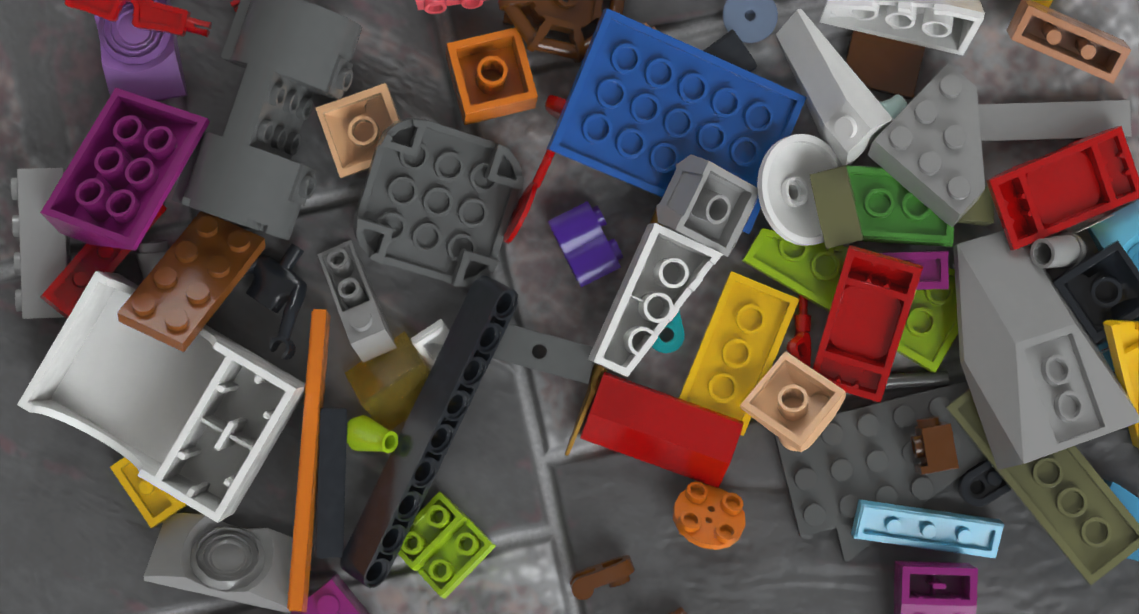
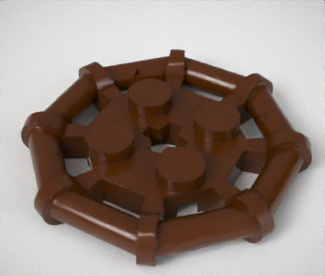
(559, 16)

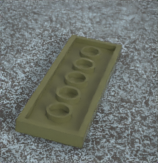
(1064, 499)

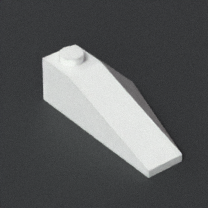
(926, 23)
(836, 97)

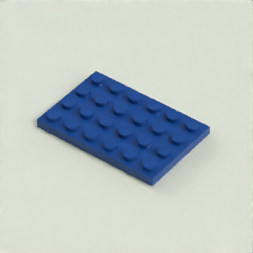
(656, 100)

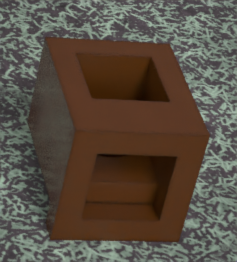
(934, 446)

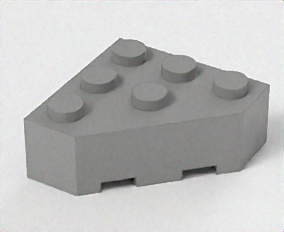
(937, 146)

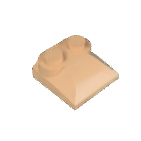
(355, 126)
(794, 402)

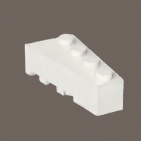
(653, 290)

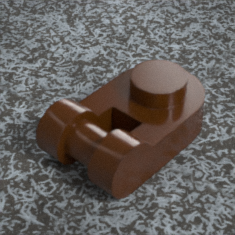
(611, 572)

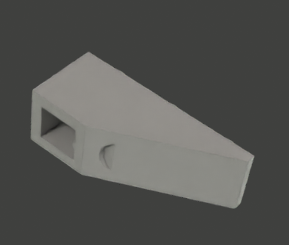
(356, 302)

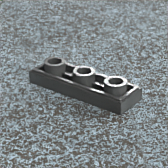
(562, 359)

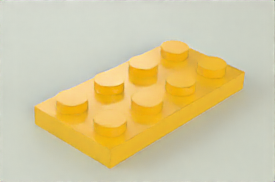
(738, 346)

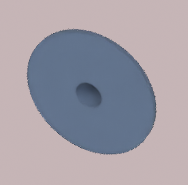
(750, 18)

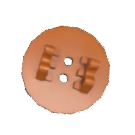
(725, 520)

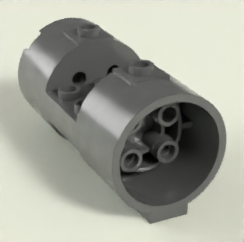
(287, 57)

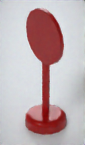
(554, 106)

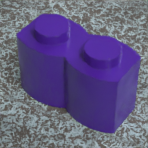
(585, 244)

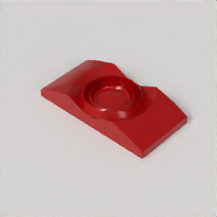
(1064, 187)
(866, 321)

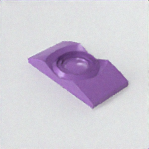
(140, 58)

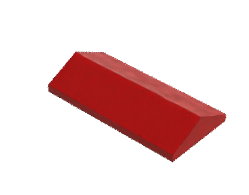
(662, 430)

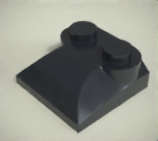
(1102, 289)

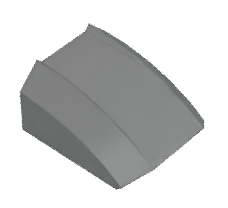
(707, 204)

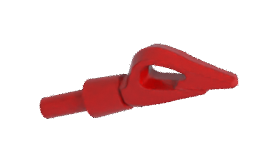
(801, 343)

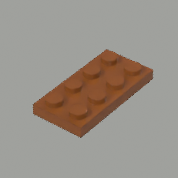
(191, 280)

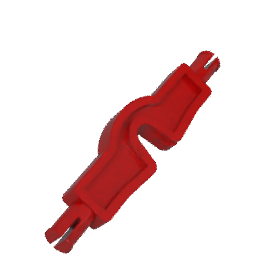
(146, 15)

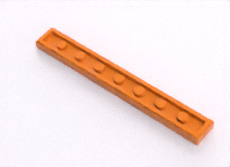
(308, 462)

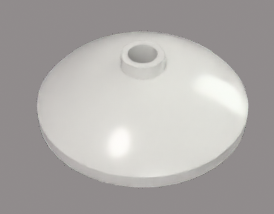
(787, 190)

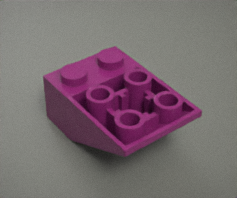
(935, 588)

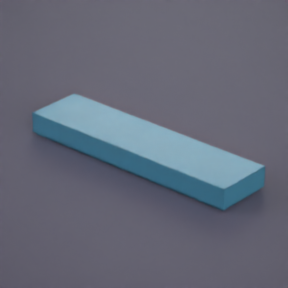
(927, 528)

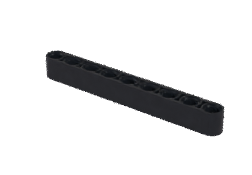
(429, 431)

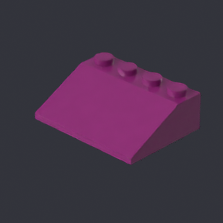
(123, 171)

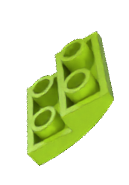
(444, 545)

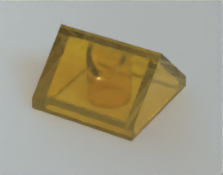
(390, 382)

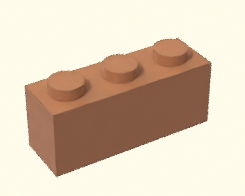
(1068, 40)

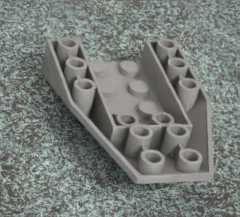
(1029, 357)

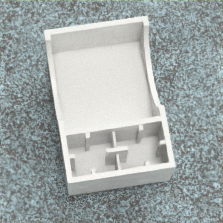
(184, 419)

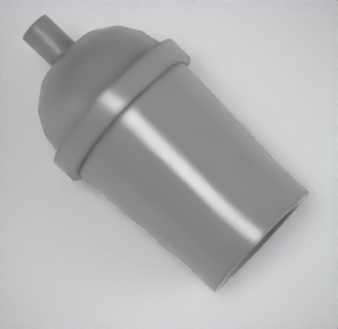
(1058, 251)

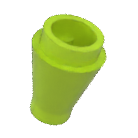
(369, 435)

